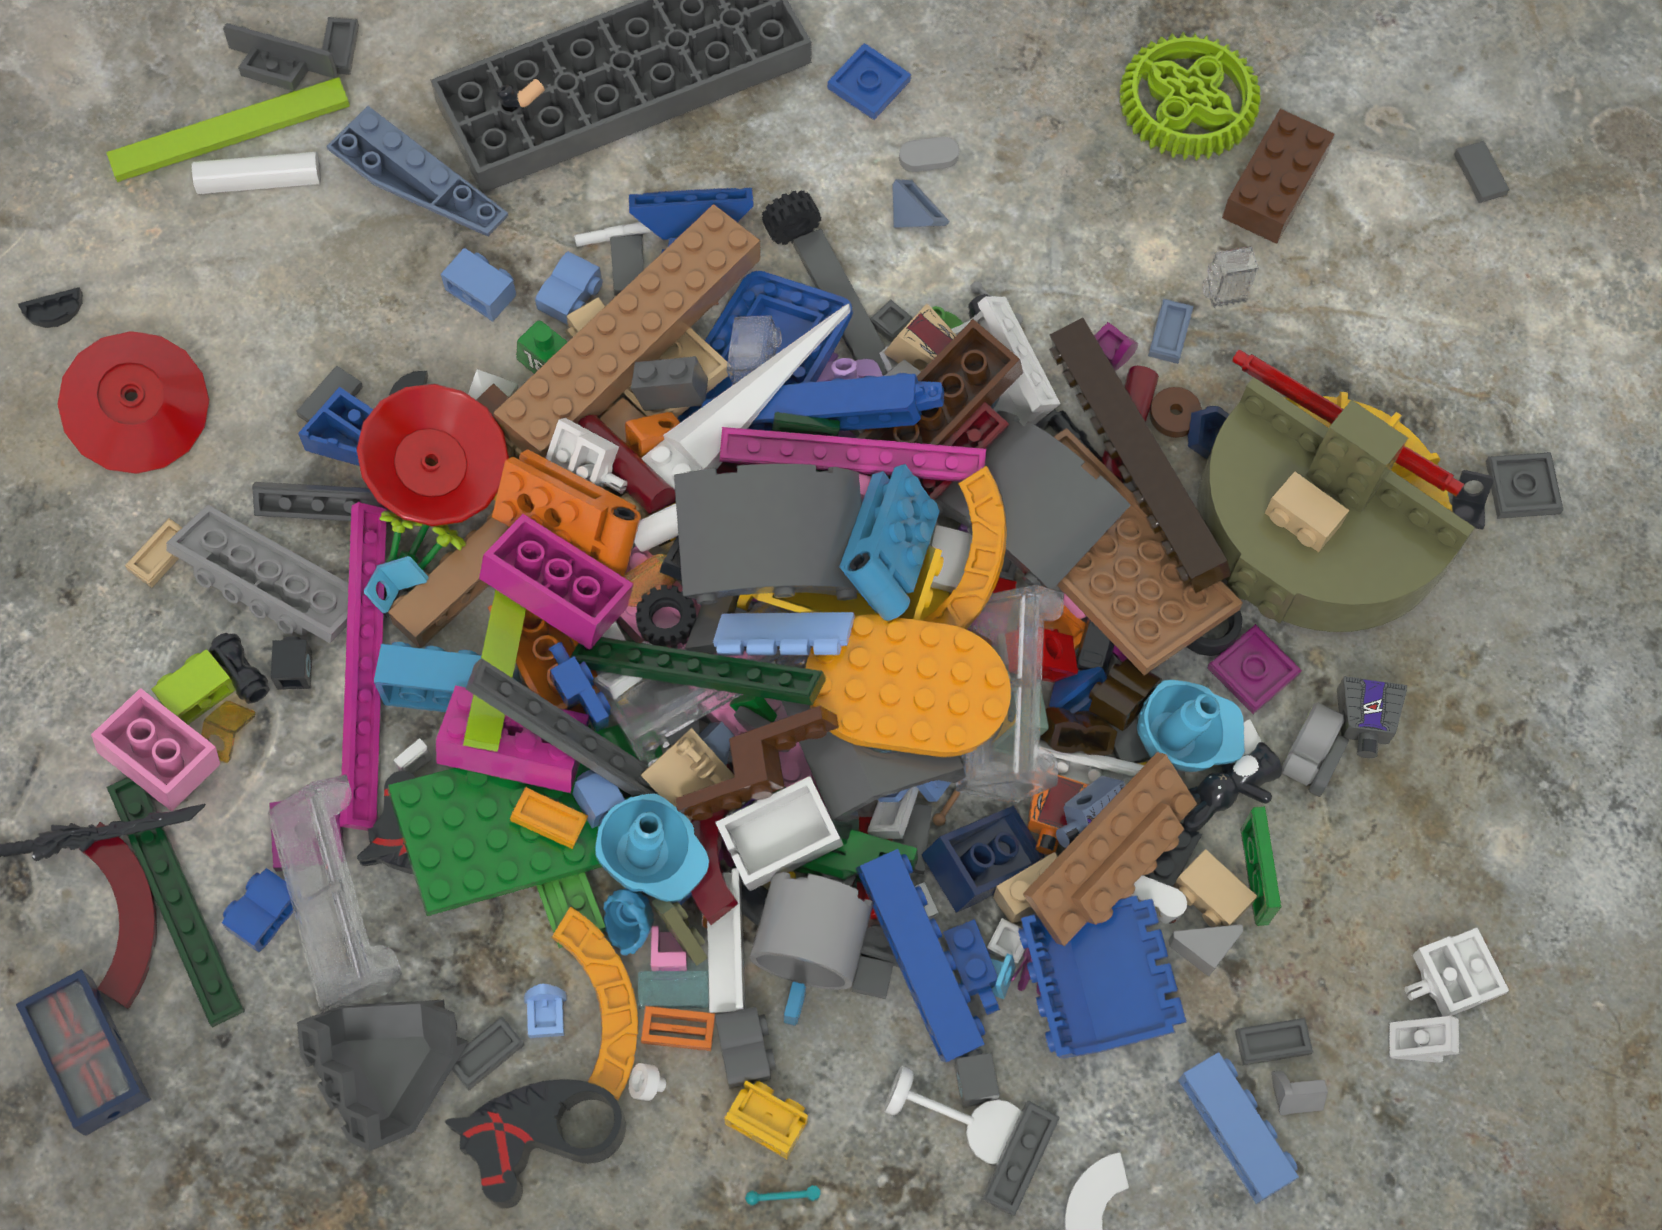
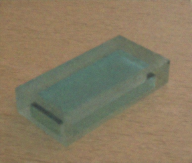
(673, 989)

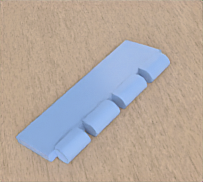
(790, 631)

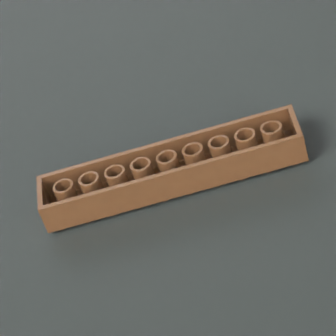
(631, 329)

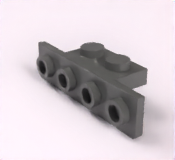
(277, 59)

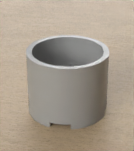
(811, 931)

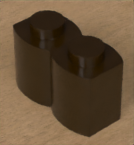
(1122, 694)
(1078, 732)

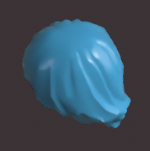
(628, 920)

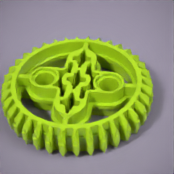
(1190, 96)

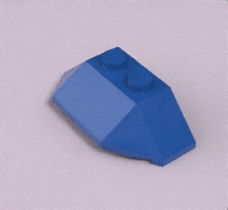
(675, 211)

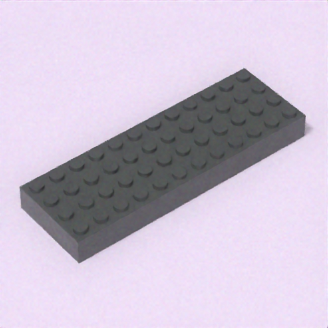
(613, 79)

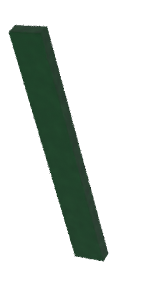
(703, 670)
(178, 906)

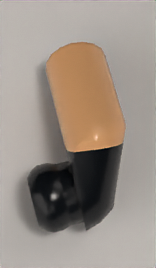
(520, 98)

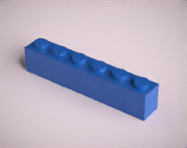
(920, 955)

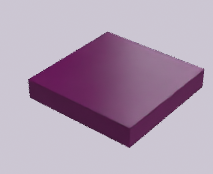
(1254, 669)

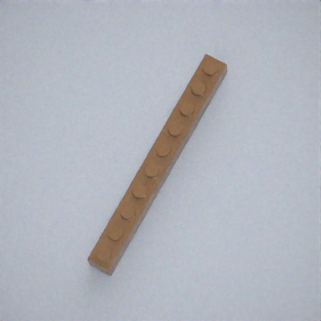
(456, 578)

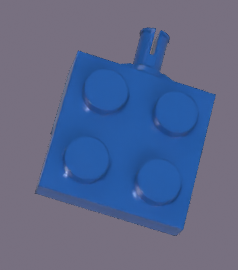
(575, 685)

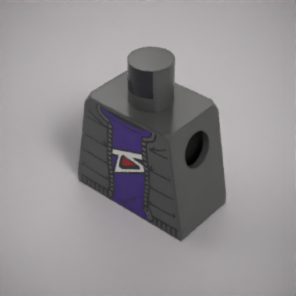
(1370, 712)

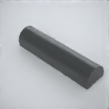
(308, 500)

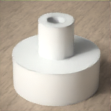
(645, 1082)

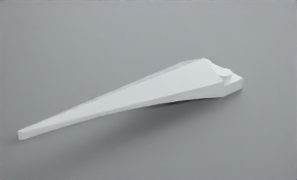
(697, 439)

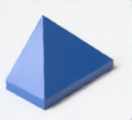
(1074, 691)

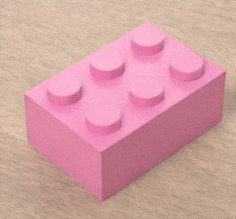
(156, 749)

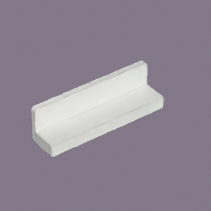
(727, 954)

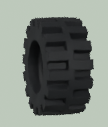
(791, 217)
(665, 598)

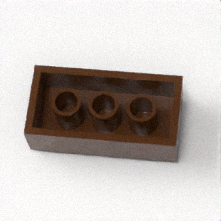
(1278, 176)

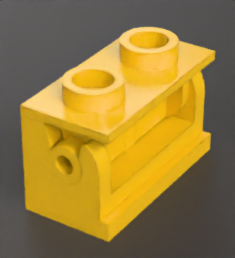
(767, 1118)

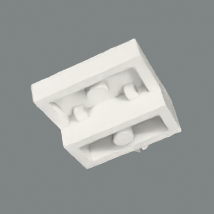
(585, 455)
(1457, 973)

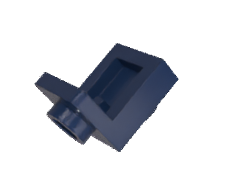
(1204, 429)

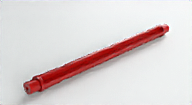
(1329, 412)

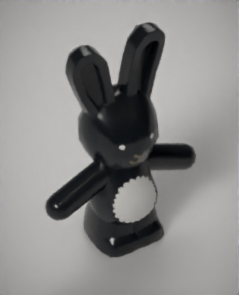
(1221, 789)

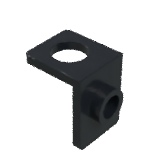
(1472, 506)

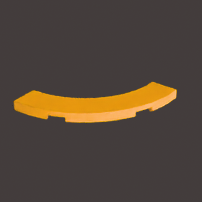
(985, 552)
(614, 996)

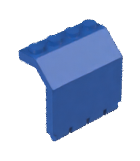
(1103, 982)

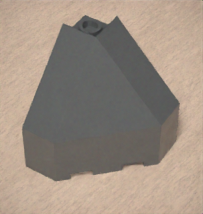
(381, 1064)

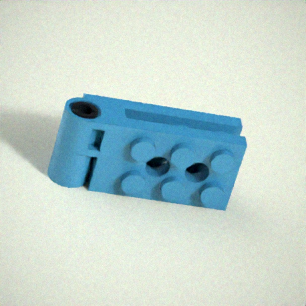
(890, 541)

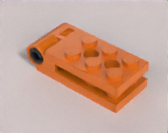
(568, 507)

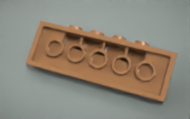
(1112, 851)

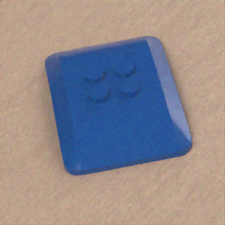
(794, 310)

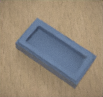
(1170, 331)

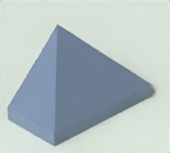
(913, 207)

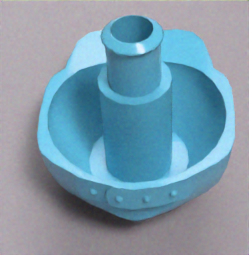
(1191, 726)
(651, 848)

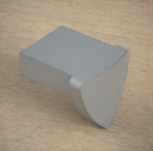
(1298, 1096)

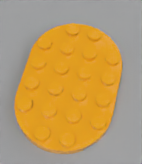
(914, 687)

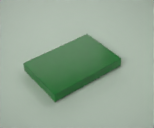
(1260, 866)

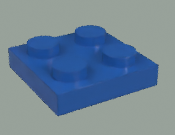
(869, 81)

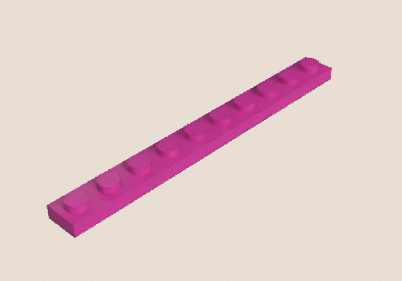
(363, 646)

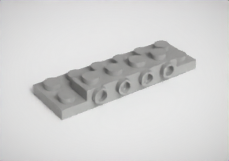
(262, 575)

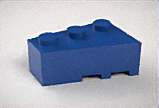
(336, 427)

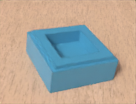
(794, 1003)

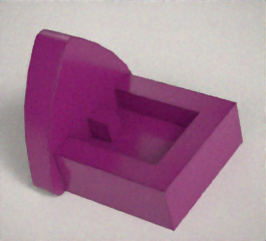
(1115, 345)

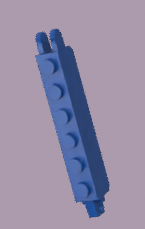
(855, 402)

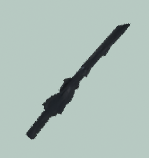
(83, 837)

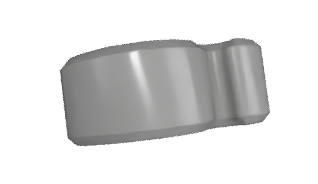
(1312, 744)

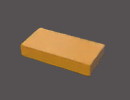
(548, 818)

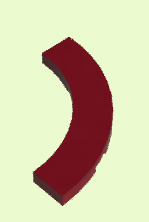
(712, 892)
(136, 918)

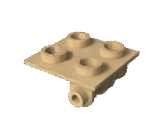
(686, 768)

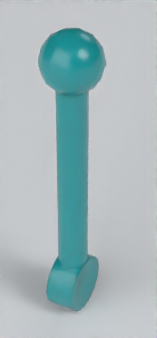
(812, 1193)

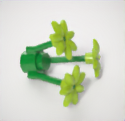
(399, 525)

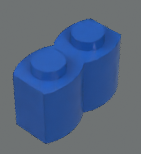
(260, 911)

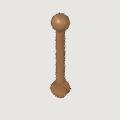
(939, 818)

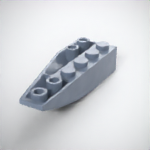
(409, 171)

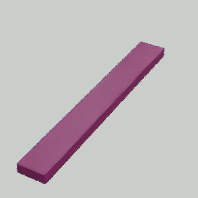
(854, 454)

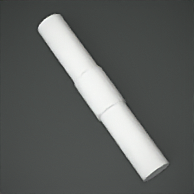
(605, 234)

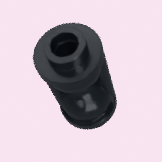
(247, 680)

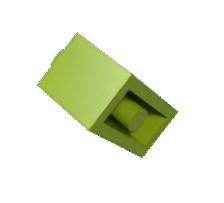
(194, 687)

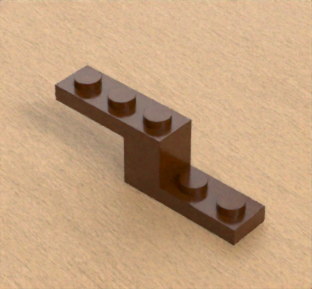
(757, 763)

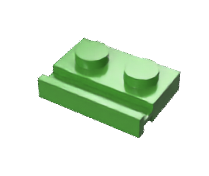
(566, 892)

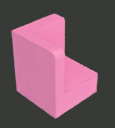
(666, 952)

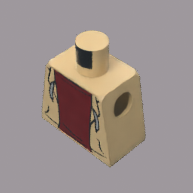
(921, 339)

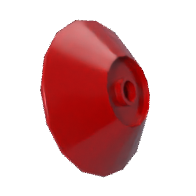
(438, 426)
(140, 432)

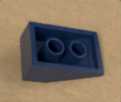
(981, 856)

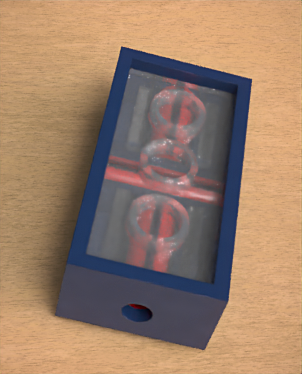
(83, 1052)

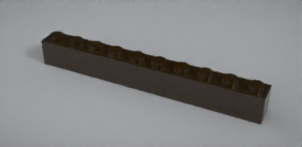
(1140, 457)

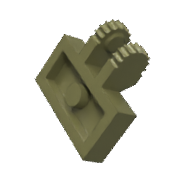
(677, 924)

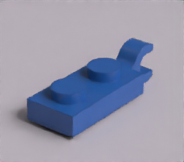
(973, 963)

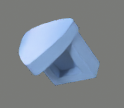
(545, 1011)

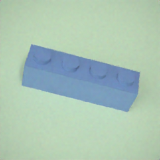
(1238, 1127)

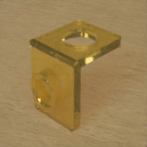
(225, 723)

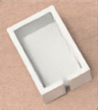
(779, 833)

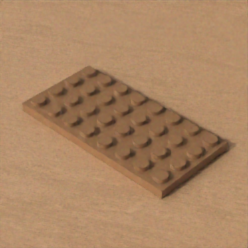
(1133, 586)

